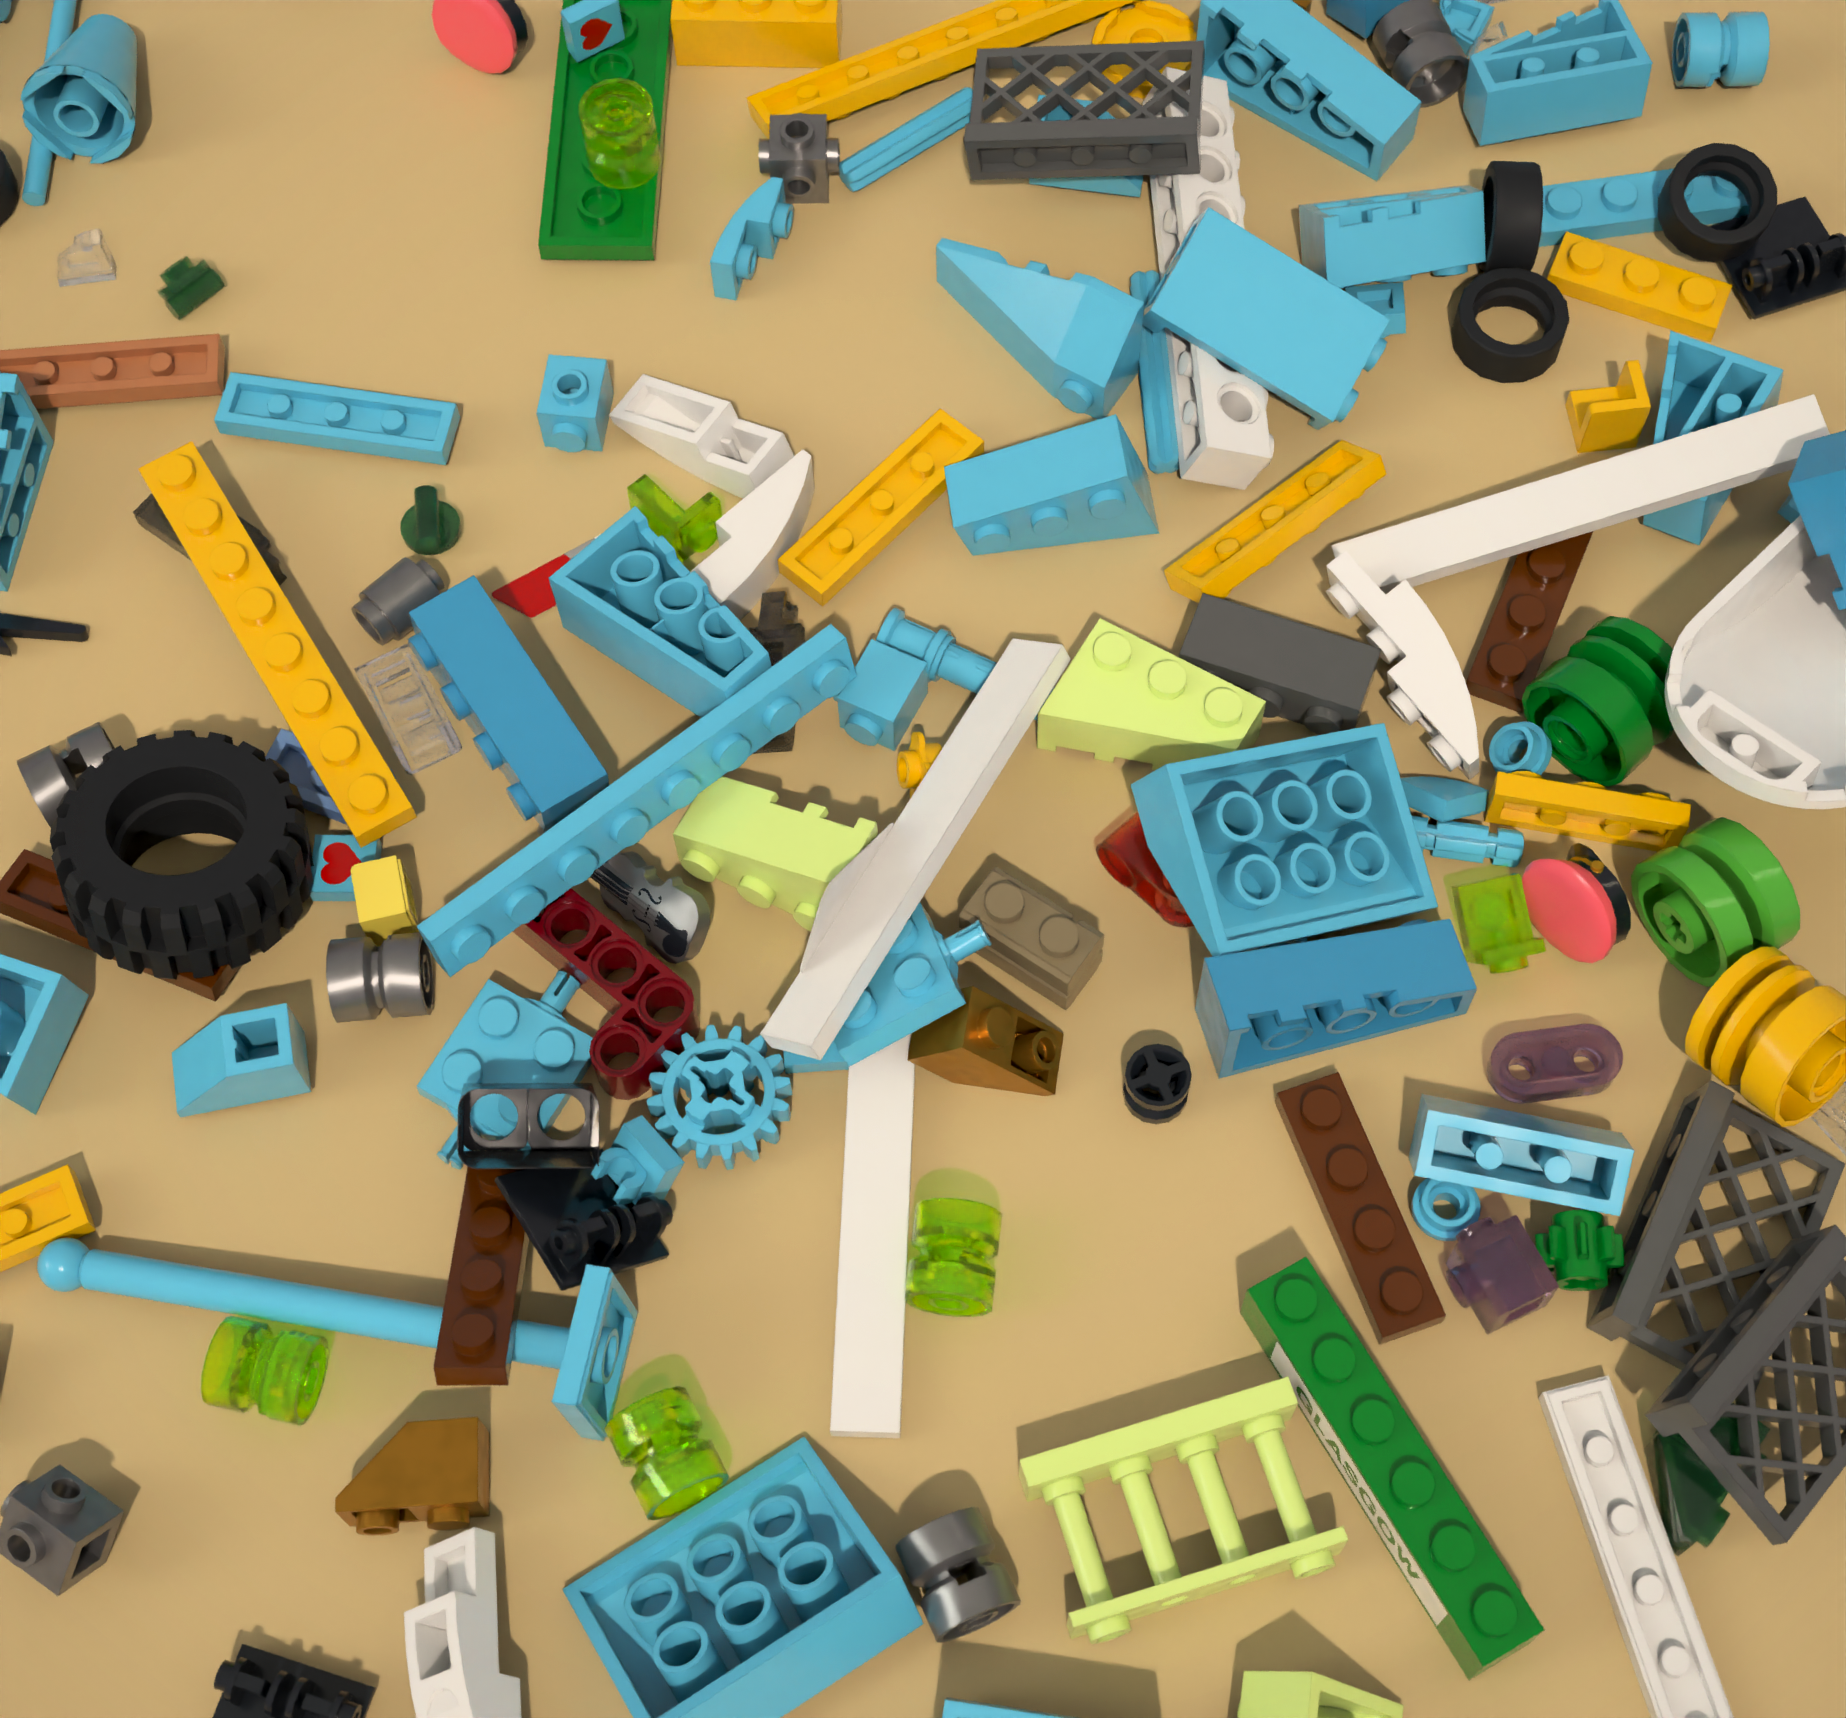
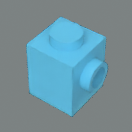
(575, 403)
(883, 696)

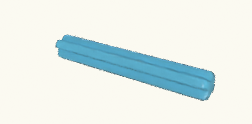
(1155, 385)

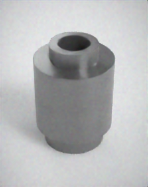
(390, 598)

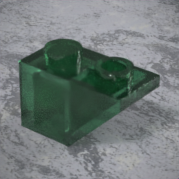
(1686, 1488)

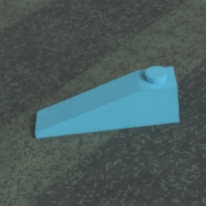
(1067, 334)

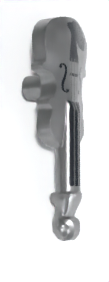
(667, 912)

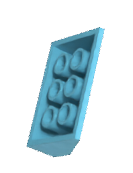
(1286, 839)
(746, 1598)

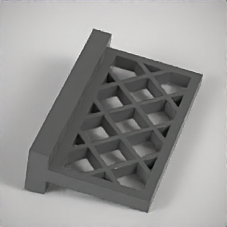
(1085, 143)
(1674, 1201)
(1725, 1373)

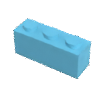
(1520, 1154)

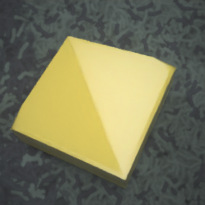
(384, 898)

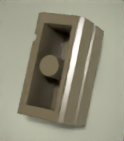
(1034, 938)

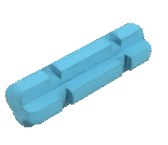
(1470, 842)

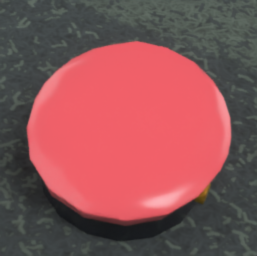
(481, 32)
(1577, 904)

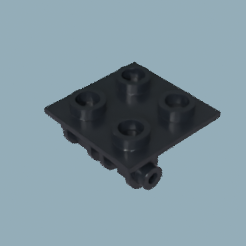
(1789, 262)
(580, 1224)
(283, 1688)

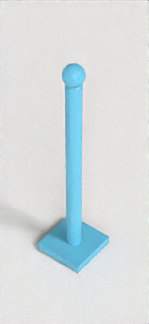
(587, 1353)

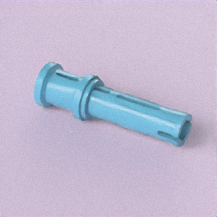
(939, 650)

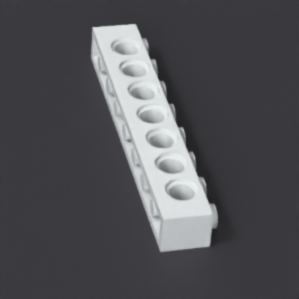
(1216, 408)

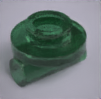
(188, 285)
(430, 524)

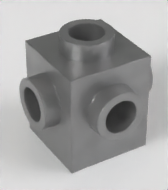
(801, 156)
(57, 1529)

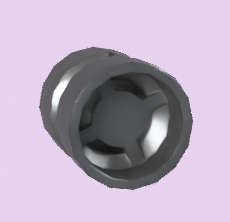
(1421, 51)
(53, 772)
(374, 977)
(947, 1550)

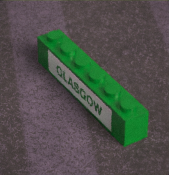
(1390, 1469)

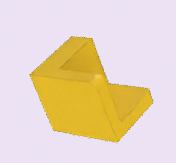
(1610, 415)

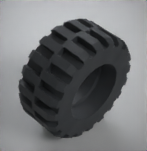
(168, 792)

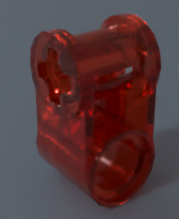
(1134, 867)

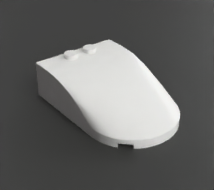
(1765, 679)

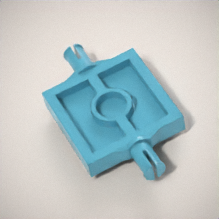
(909, 987)
(508, 1042)

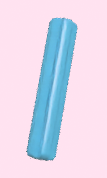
(907, 141)

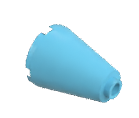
(86, 92)

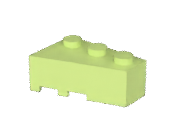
(1144, 705)
(766, 848)

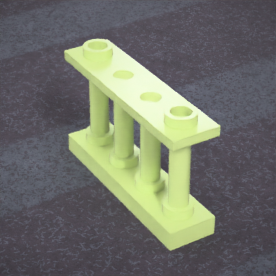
(1194, 1438)

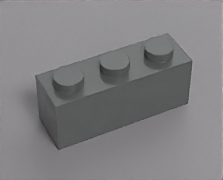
(1291, 666)

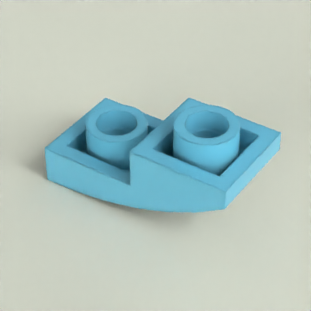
(749, 235)

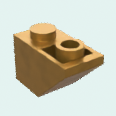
(990, 1047)
(422, 1474)

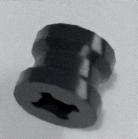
(1156, 1068)

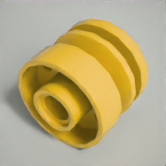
(1772, 1035)

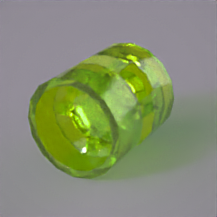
(620, 133)
(954, 1249)
(255, 1368)
(677, 1474)

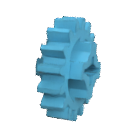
(717, 1068)

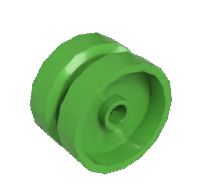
(1715, 899)

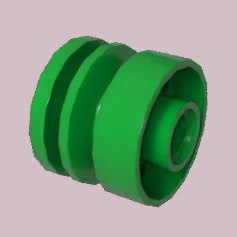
(1604, 701)

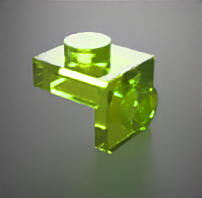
(685, 530)
(1496, 923)

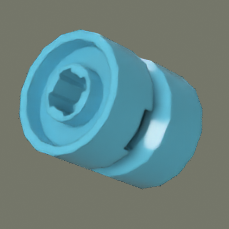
(1724, 49)

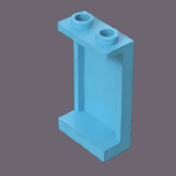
(1267, 318)

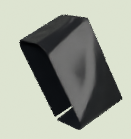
(544, 1150)

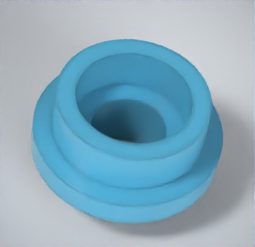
(1512, 740)
(1460, 1196)

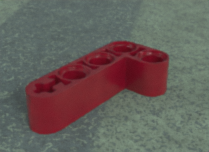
(630, 1002)

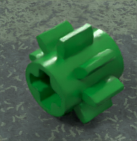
(1580, 1250)

